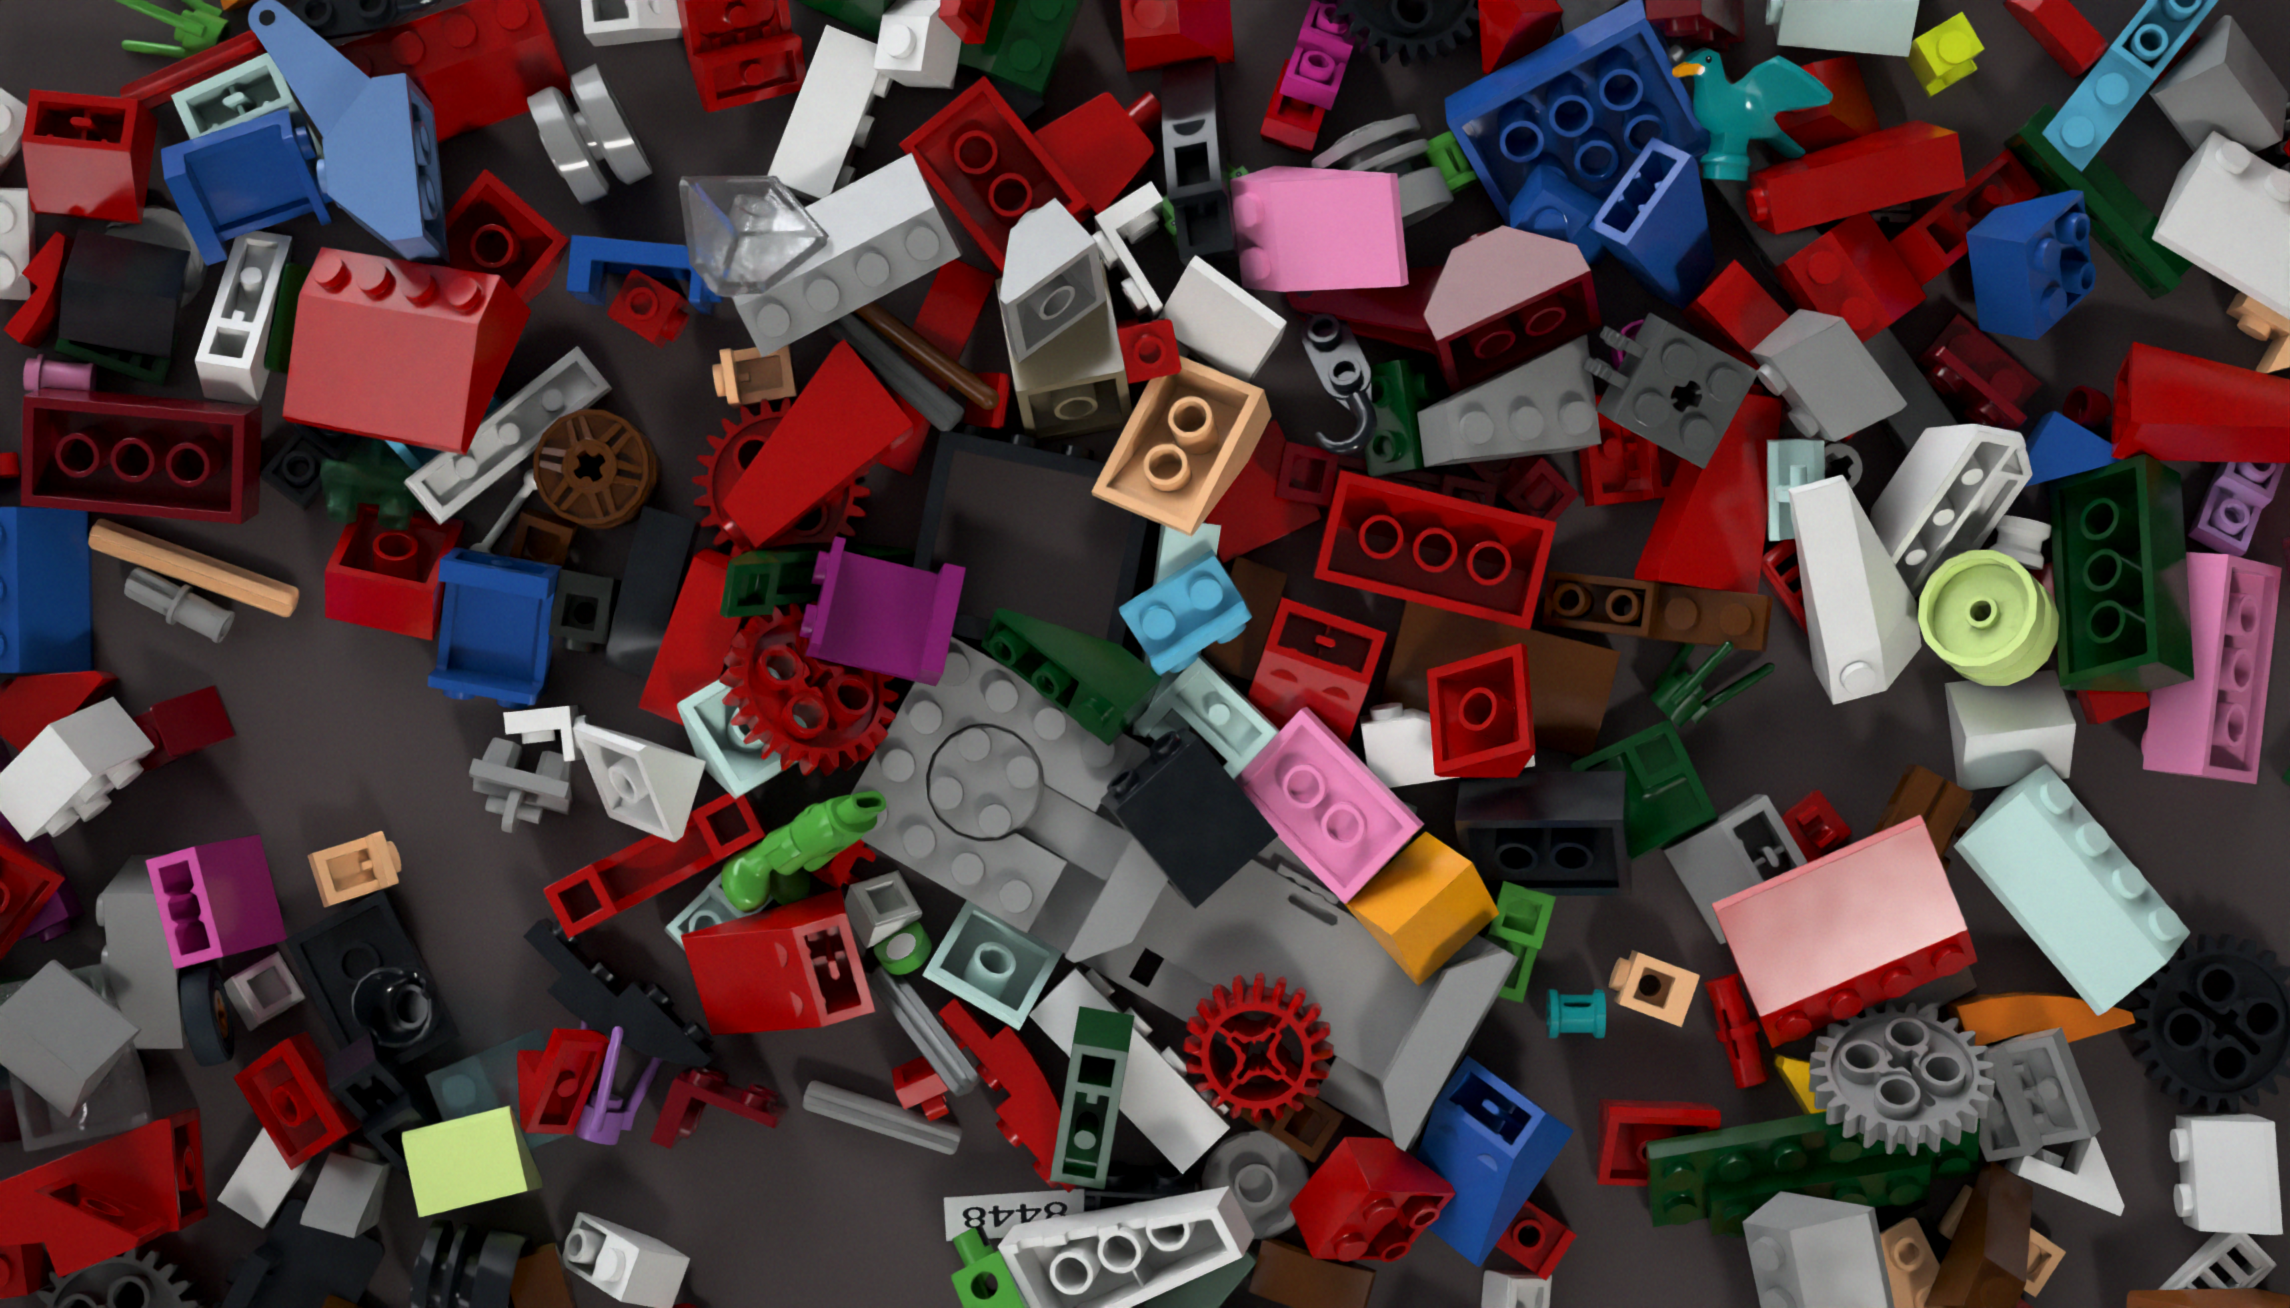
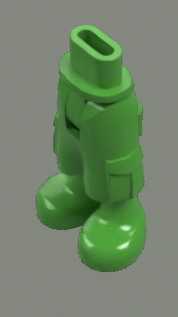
(807, 843)

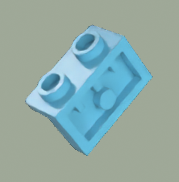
(1187, 614)

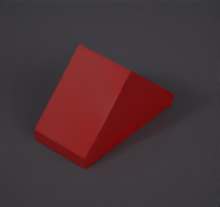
(1514, 29)

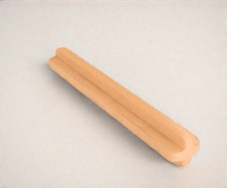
(193, 567)

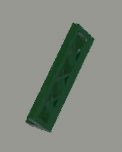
(2115, 213)

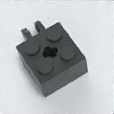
(1641, 388)

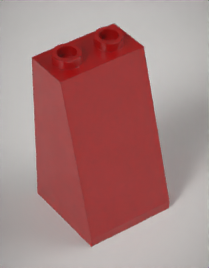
(147, 1167)

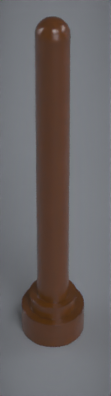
(929, 355)

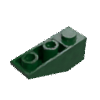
(1078, 672)

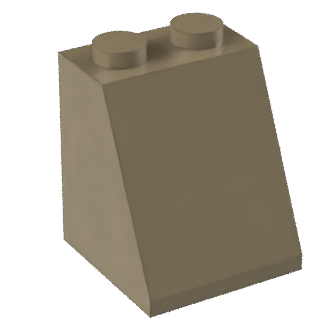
(1075, 379)

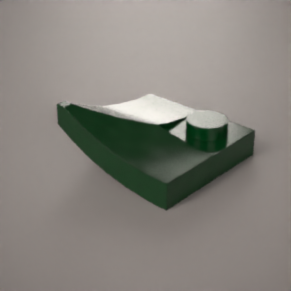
(1662, 787)

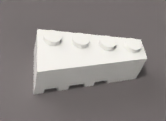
(1125, 1250)

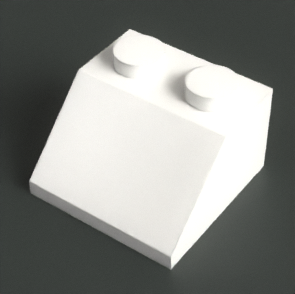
(2227, 1172)

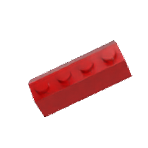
(470, 60)
(1434, 549)

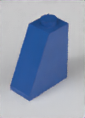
(1659, 224)

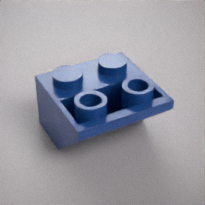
(2031, 264)

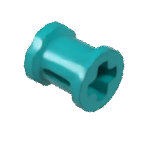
(1575, 1013)

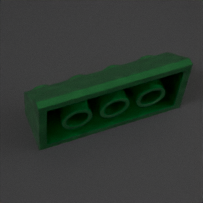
(2121, 578)

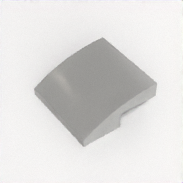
(2035, 1097)

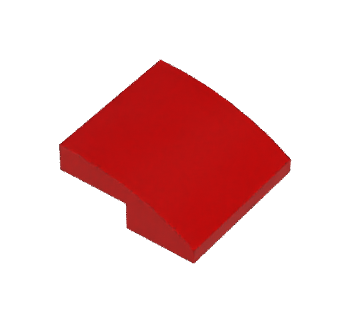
(741, 50)
(1625, 466)

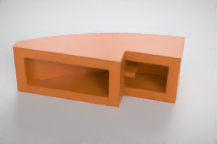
(2022, 1013)

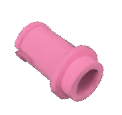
(59, 374)

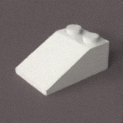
(1221, 322)

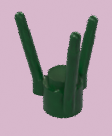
(1682, 695)

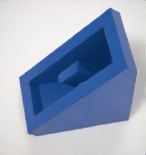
(2064, 449)

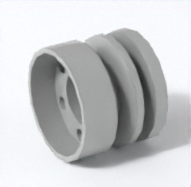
(1379, 149)

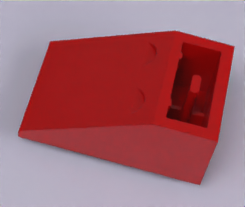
(1315, 664)
(780, 968)

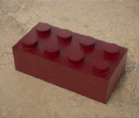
(141, 455)

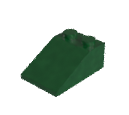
(1022, 43)

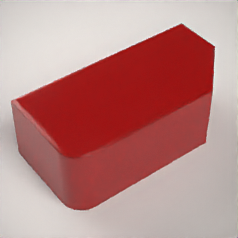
(2060, 32)

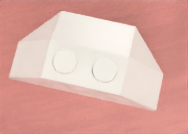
(1948, 496)

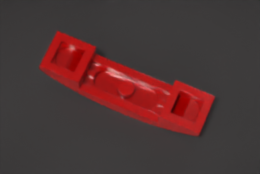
(947, 322)

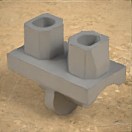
(520, 793)

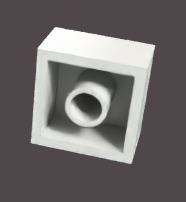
(72, 770)

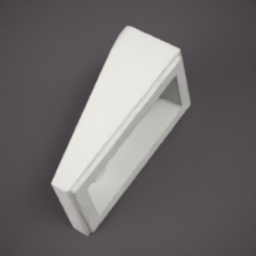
(2215, 1250)

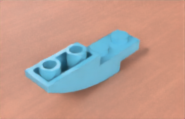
(2123, 77)

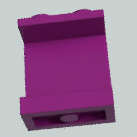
(882, 615)

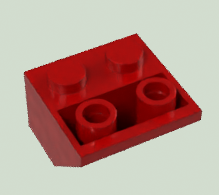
(88, 155)
(1368, 1202)

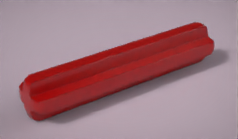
(158, 86)

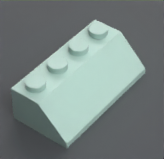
(2072, 889)

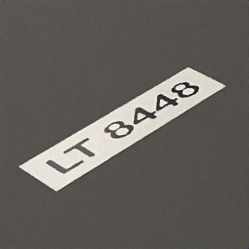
(1001, 1211)

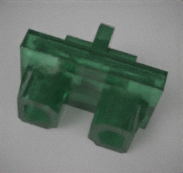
(369, 480)

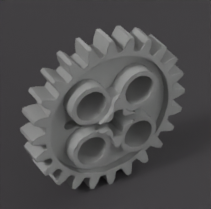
(1901, 1078)

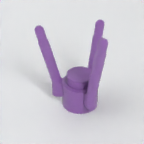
(602, 1114)

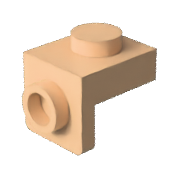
(749, 377)
(355, 868)

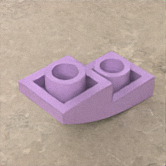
(2234, 505)

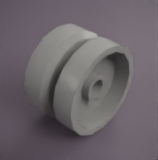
(584, 138)

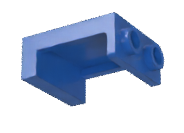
(244, 180)
(596, 257)
(495, 628)

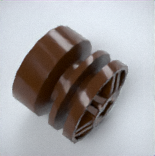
(628, 475)

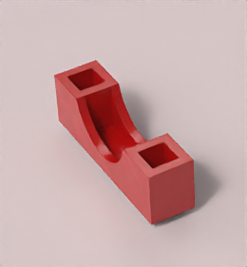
(655, 864)

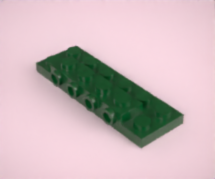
(1740, 1168)

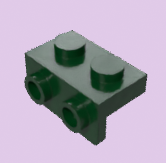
(1398, 393)

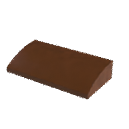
(1566, 676)

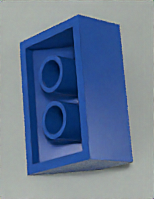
(45, 591)

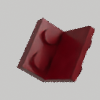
(1977, 376)
(699, 1086)

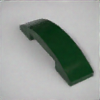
(785, 575)

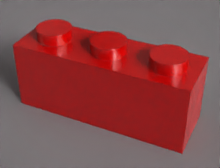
(694, 638)

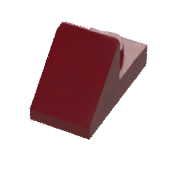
(184, 726)

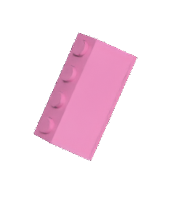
(2217, 719)

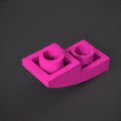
(1318, 58)

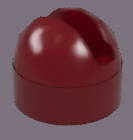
(2097, 406)

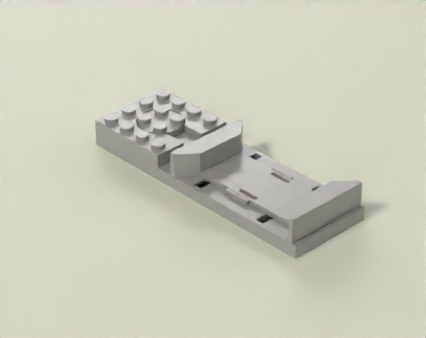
(1006, 811)

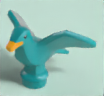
(1746, 108)

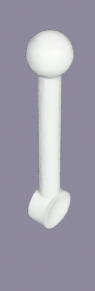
(528, 486)

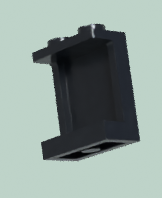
(1188, 815)

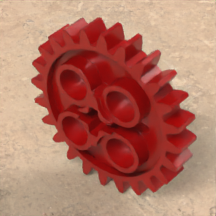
(727, 468)
(806, 690)

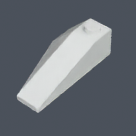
(1853, 595)

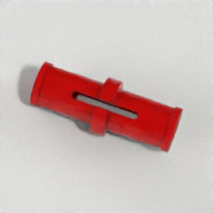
(1737, 1030)

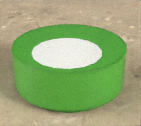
(904, 949)

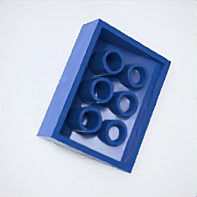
(1577, 108)

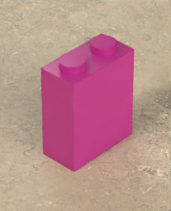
(216, 900)

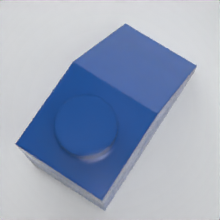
(1559, 211)

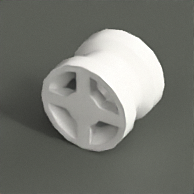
(2022, 540)

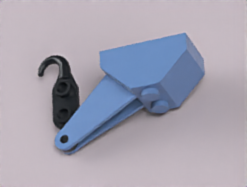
(374, 130)

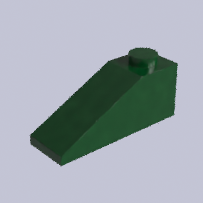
(1092, 1097)

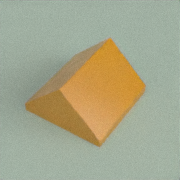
(1424, 906)

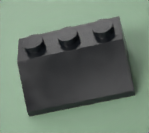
(1548, 832)

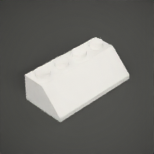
(2232, 220)

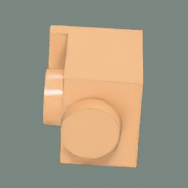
(1673, 992)

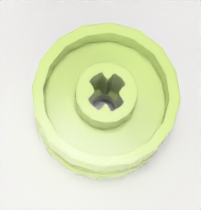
(1988, 618)

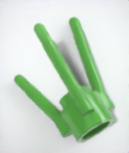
(193, 29)

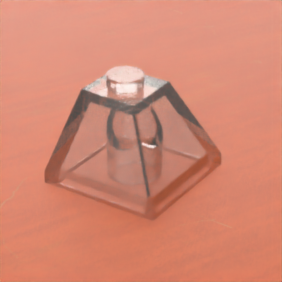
(746, 232)

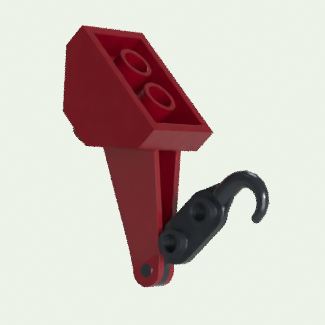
(1480, 313)

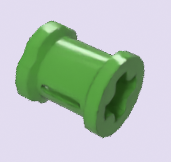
(1450, 158)

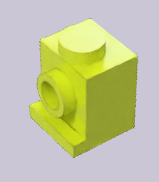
(1944, 54)

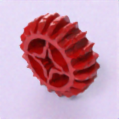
(1276, 1063)

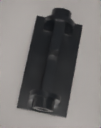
(1138, 1183)

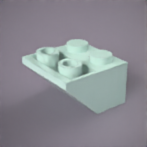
(240, 96)

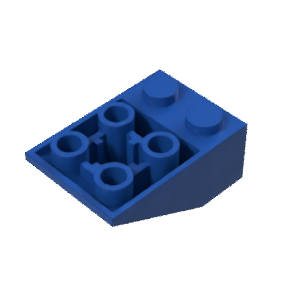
(1491, 1150)

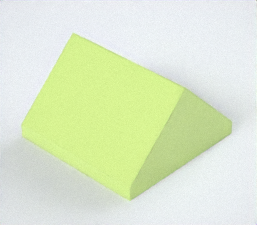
(468, 1161)

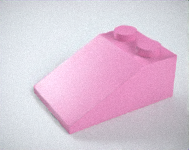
(1318, 229)

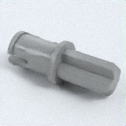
(179, 604)

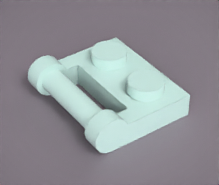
(1215, 712)

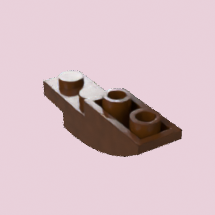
(1657, 611)

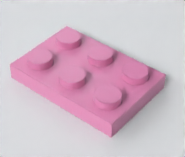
(1327, 805)

